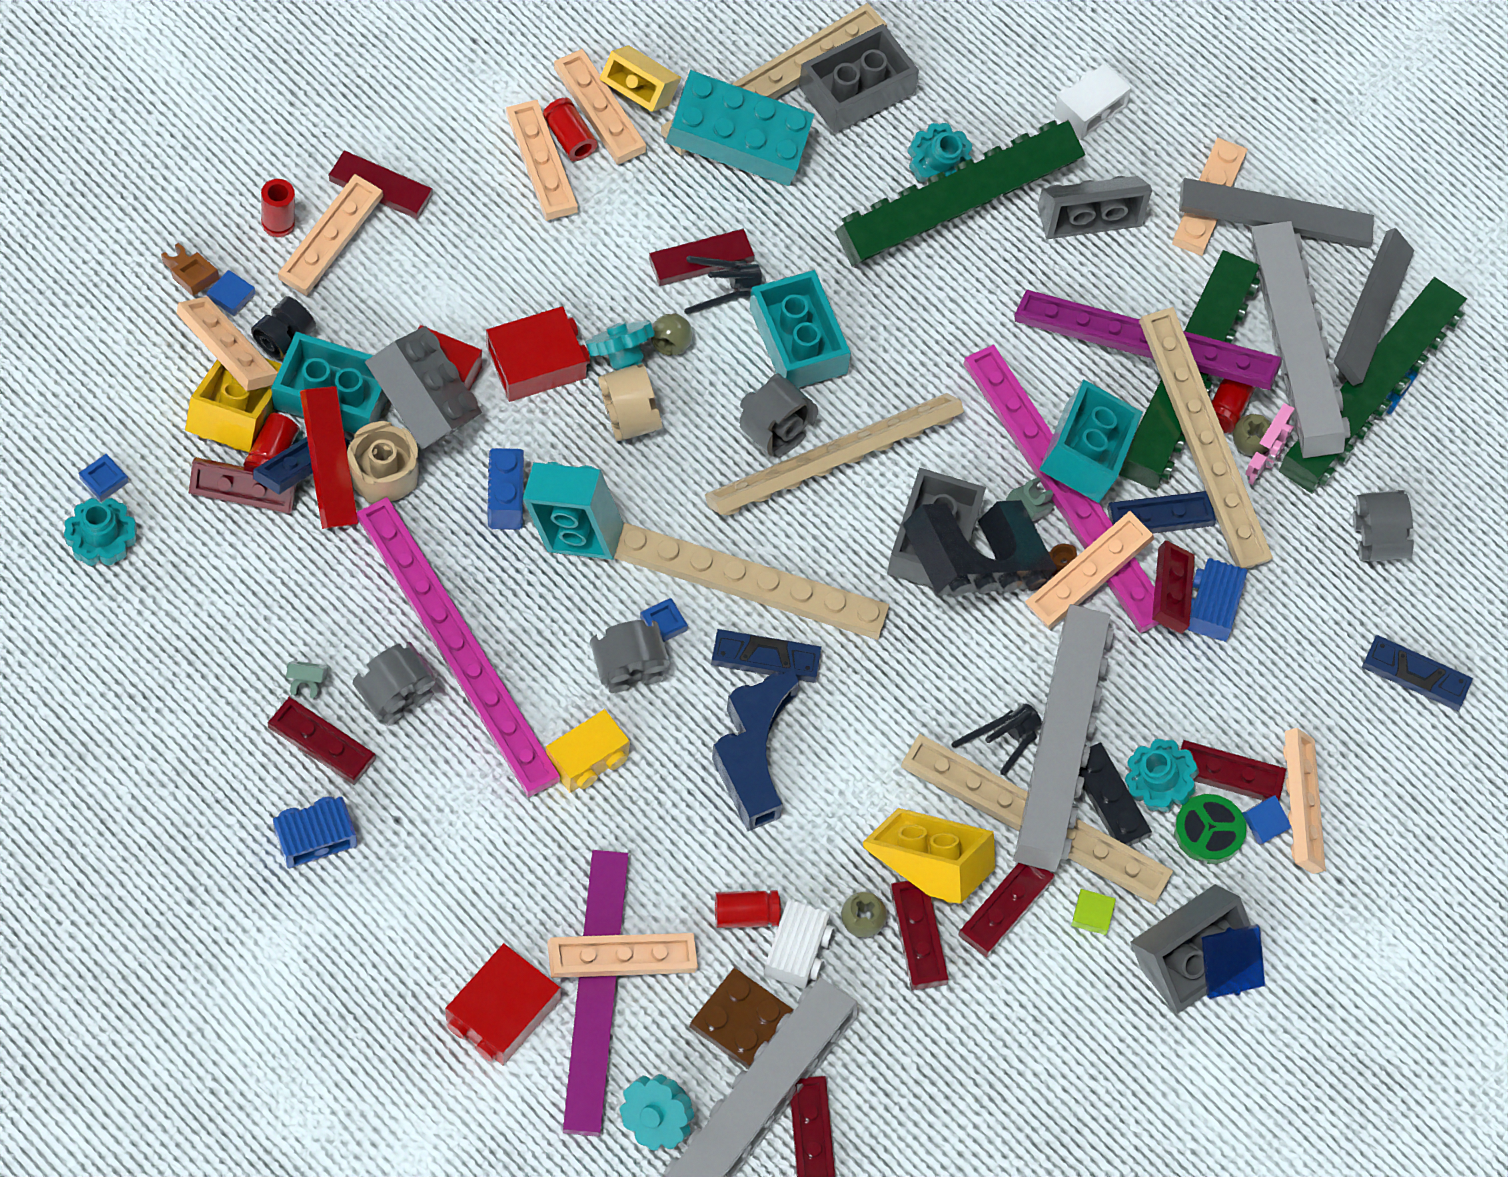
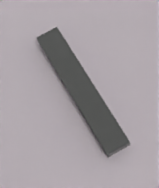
(1262, 209)
(1373, 307)

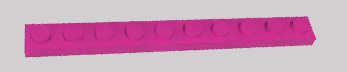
(1081, 513)
(458, 647)

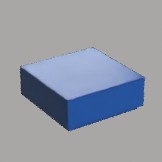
(231, 292)
(103, 477)
(668, 617)
(1266, 819)

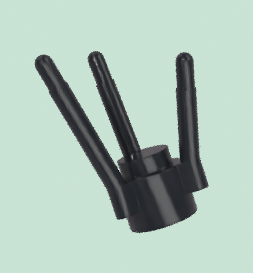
(741, 276)
(1016, 723)

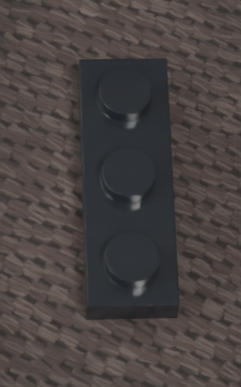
(1112, 798)

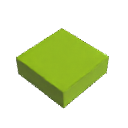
(1093, 912)

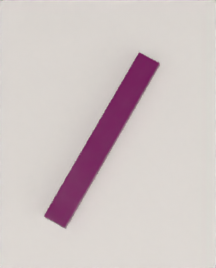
(1127, 335)
(595, 1000)

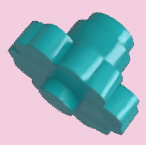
(937, 151)
(621, 343)
(100, 531)
(1161, 775)
(657, 1112)

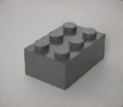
(858, 78)
(423, 387)
(934, 488)

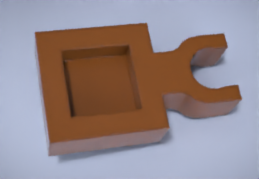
(190, 272)

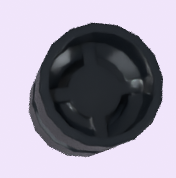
(277, 331)

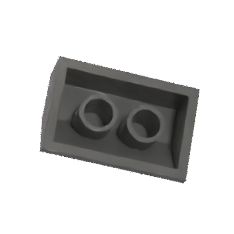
(1093, 206)
(1172, 948)

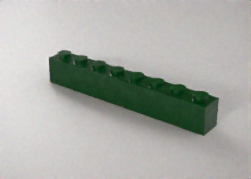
(959, 192)
(1213, 317)
(1394, 359)

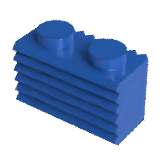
(505, 489)
(1216, 599)
(314, 831)

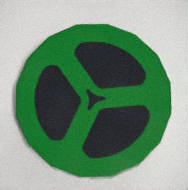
(1210, 828)

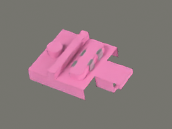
(1274, 440)

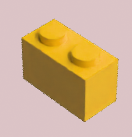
(640, 78)
(588, 751)

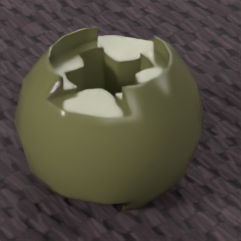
(672, 334)
(1253, 425)
(863, 926)

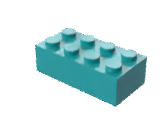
(740, 128)

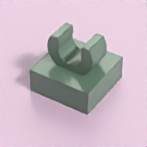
(1035, 502)
(306, 673)

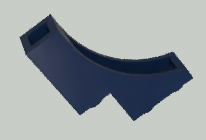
(743, 758)

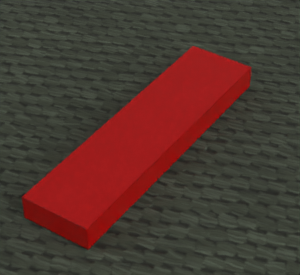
(329, 457)

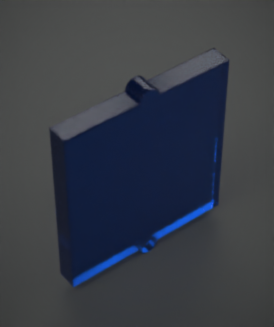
(1233, 961)

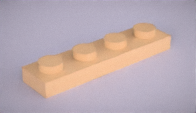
(600, 106)
(541, 160)
(1220, 169)
(330, 235)
(227, 343)
(1089, 569)
(1304, 801)
(622, 955)

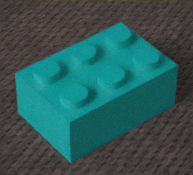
(800, 329)
(322, 364)
(1091, 441)
(573, 510)

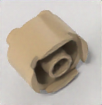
(630, 402)
(383, 462)

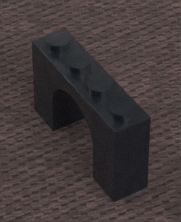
(960, 569)

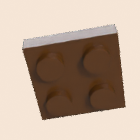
(740, 1017)

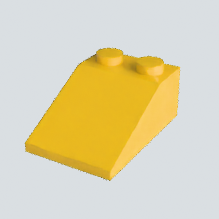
(226, 411)
(934, 853)

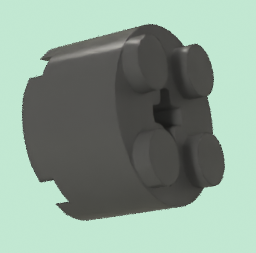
(777, 415)
(1384, 525)
(630, 655)
(395, 682)

